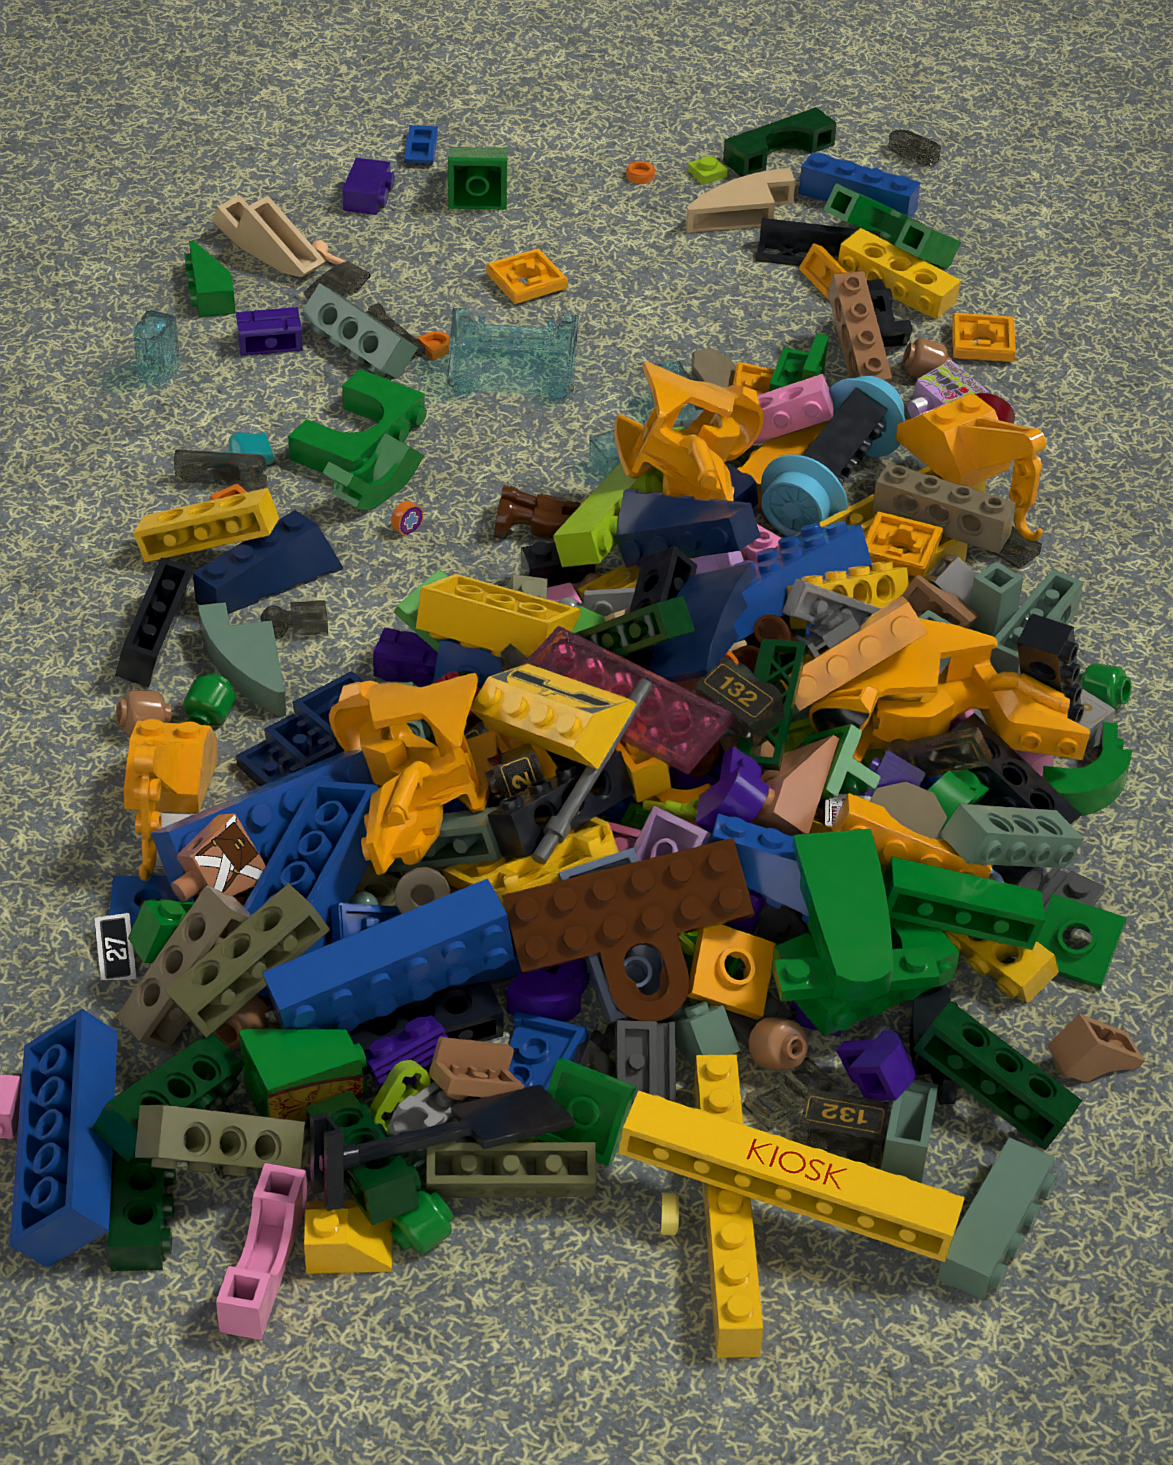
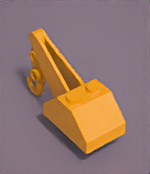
(970, 445)
(166, 772)

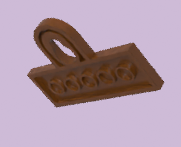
(627, 908)

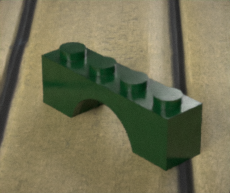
(803, 131)

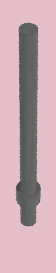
(559, 826)

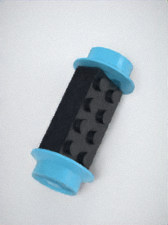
(809, 485)

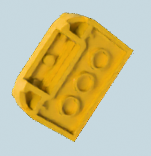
(513, 874)

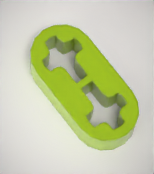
(394, 1090)

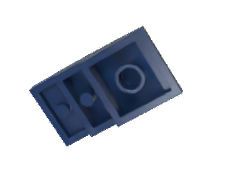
(714, 606)
(298, 738)

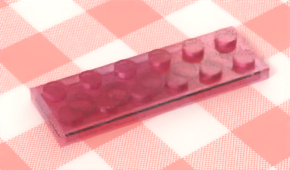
(671, 721)

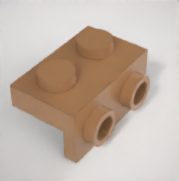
(473, 1068)

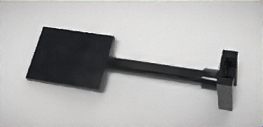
(488, 1120)

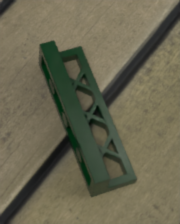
(769, 671)

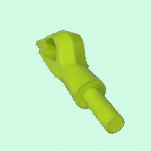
(686, 811)

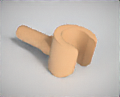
(322, 248)

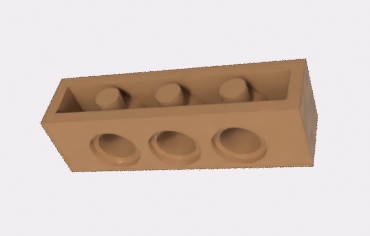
(858, 326)

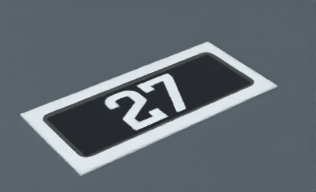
(114, 948)

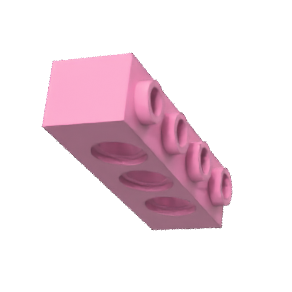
(795, 407)

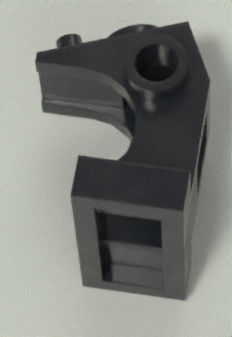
(892, 332)

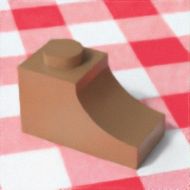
(926, 596)
(1092, 1049)

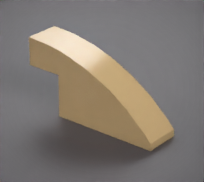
(741, 201)
(267, 235)

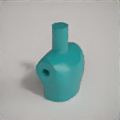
(251, 444)

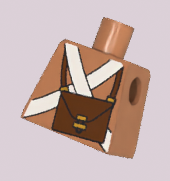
(218, 858)

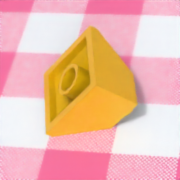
(345, 1240)

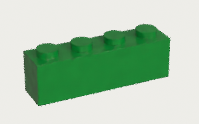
(963, 903)

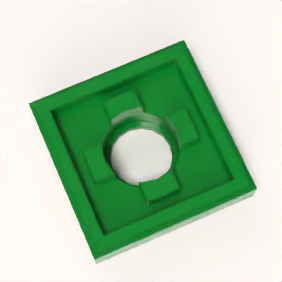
(1092, 962)

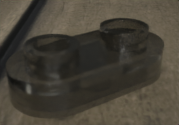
(914, 147)

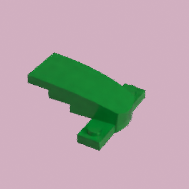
(848, 926)

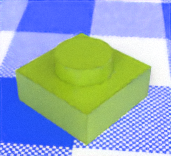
(707, 169)

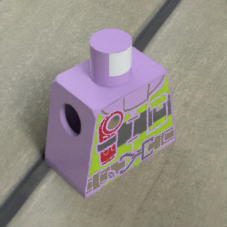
(942, 386)

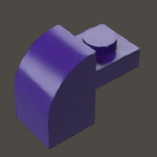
(736, 794)
(549, 994)
(878, 1066)

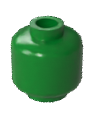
(1107, 684)
(209, 700)
(424, 1226)

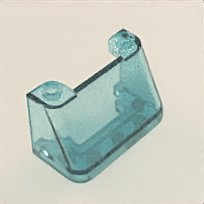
(512, 356)

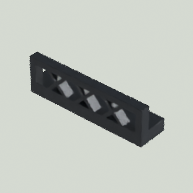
(797, 237)

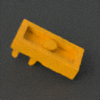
(820, 267)

